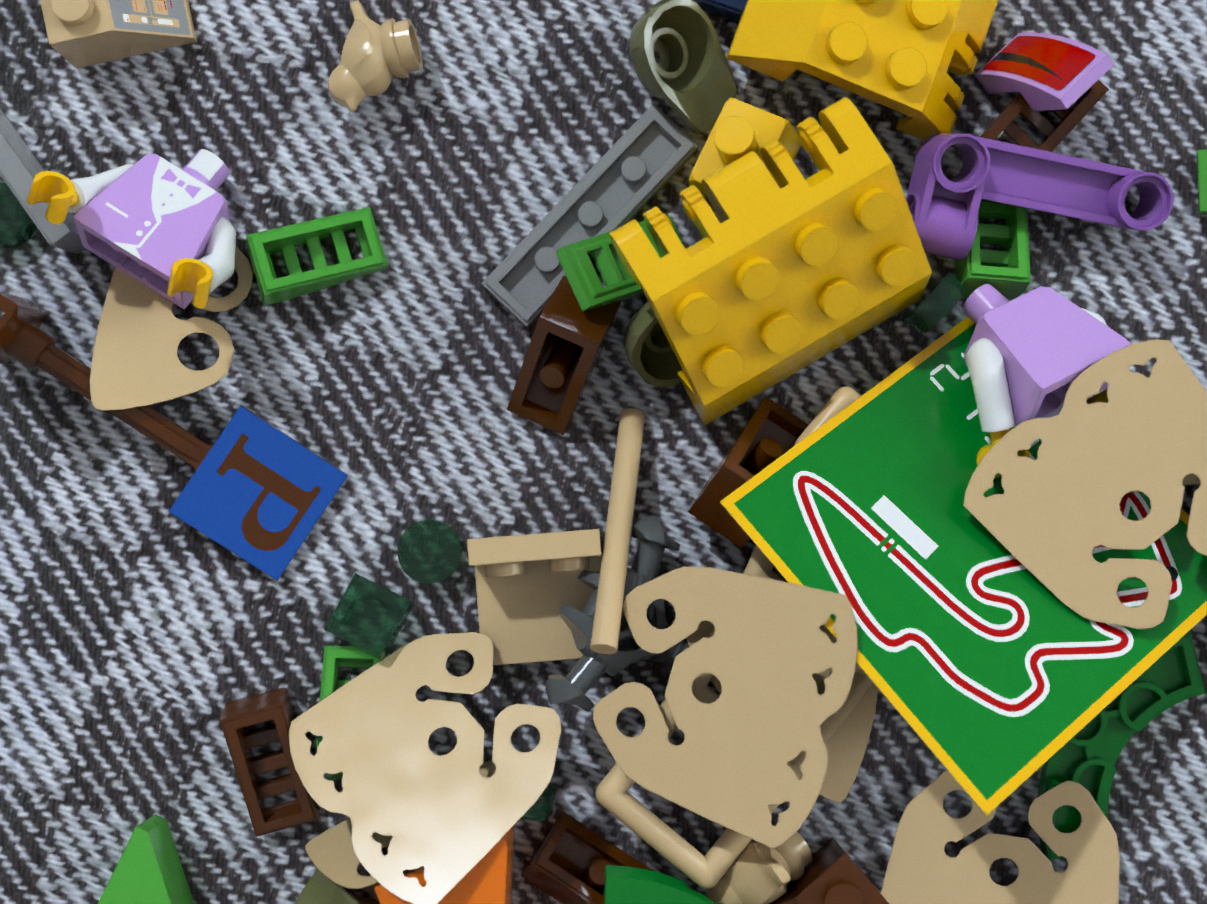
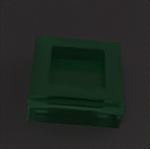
(369, 617)

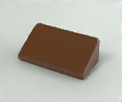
(573, 862)

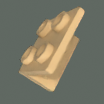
(524, 587)

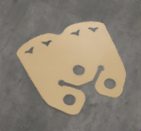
(1086, 463)
(768, 701)
(395, 786)
(925, 875)

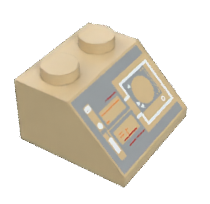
(115, 29)

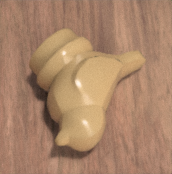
(373, 58)
(762, 872)

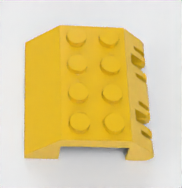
(872, 48)
(785, 267)

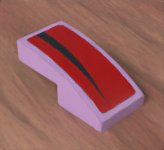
(1045, 70)

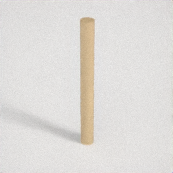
(618, 533)

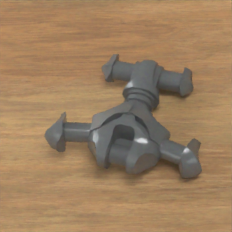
(592, 664)

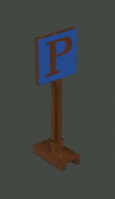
(248, 489)

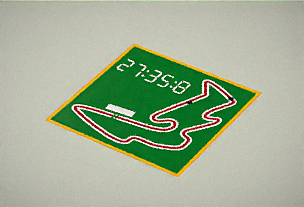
(941, 609)

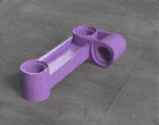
(1025, 178)

